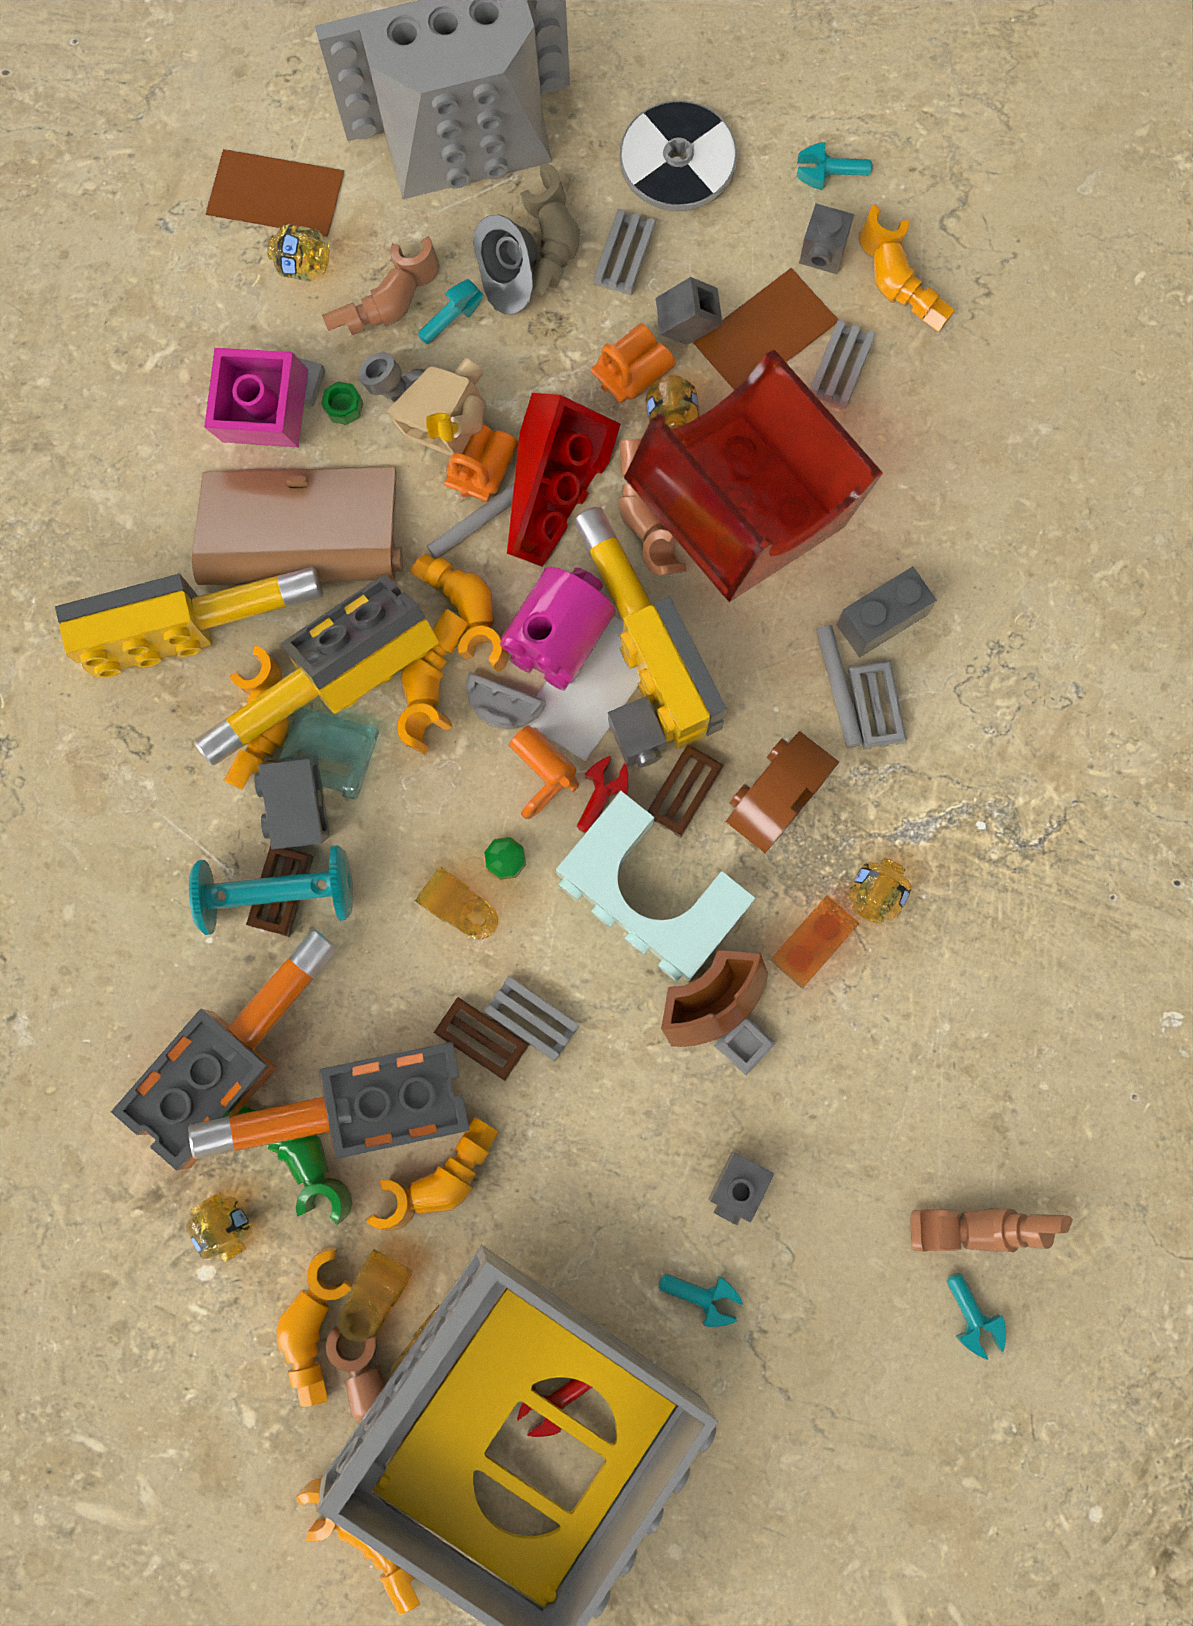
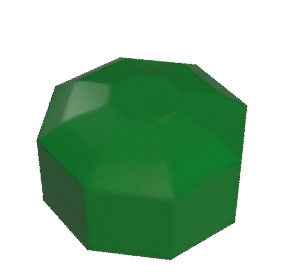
(342, 403)
(505, 858)

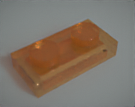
(814, 941)

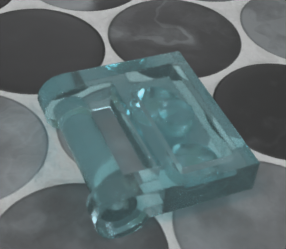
(335, 741)

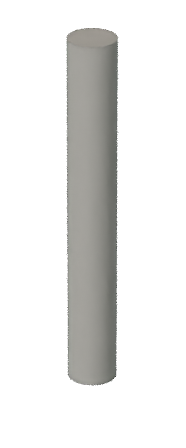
(471, 523)
(839, 686)

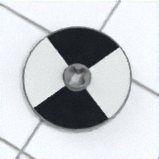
(678, 129)

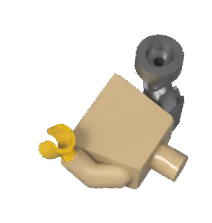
(431, 403)

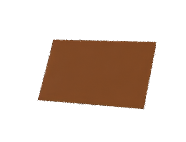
(274, 191)
(778, 317)

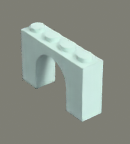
(679, 942)

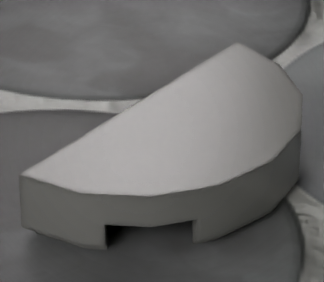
(501, 704)

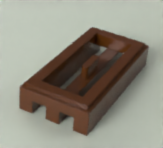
(702, 760)
(292, 906)
(451, 1018)

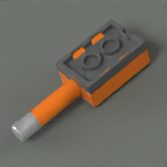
(215, 1065)
(362, 1107)

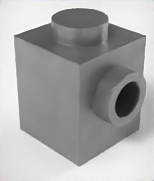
(826, 238)
(689, 311)
(637, 733)
(740, 1189)

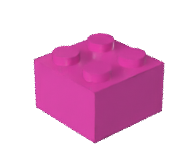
(256, 397)

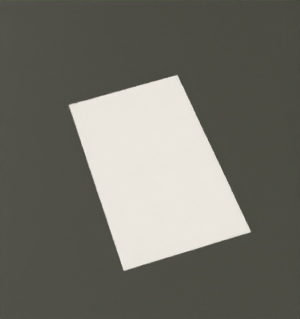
(580, 713)

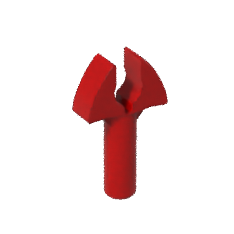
(601, 792)
(560, 1398)

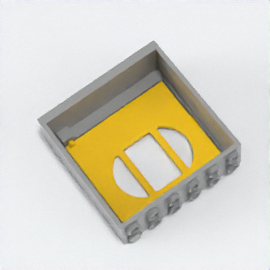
(431, 1473)

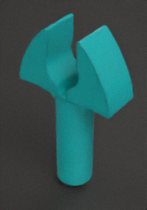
(828, 166)
(463, 299)
(702, 1297)
(975, 1318)

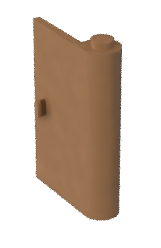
(296, 520)

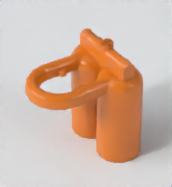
(632, 364)
(482, 464)
(547, 764)

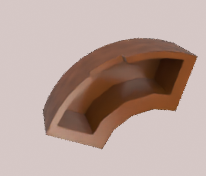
(781, 790)
(716, 1000)

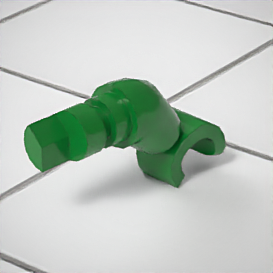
(308, 1165)

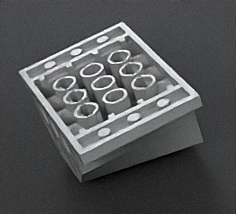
(450, 85)

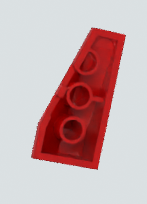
(556, 461)

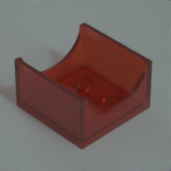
(753, 478)

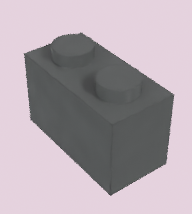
(886, 611)
(292, 801)

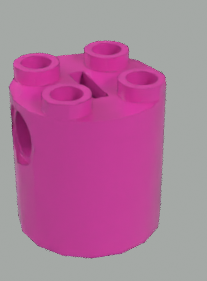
(558, 625)

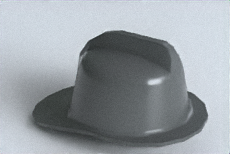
(505, 262)

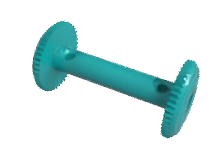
(205, 899)

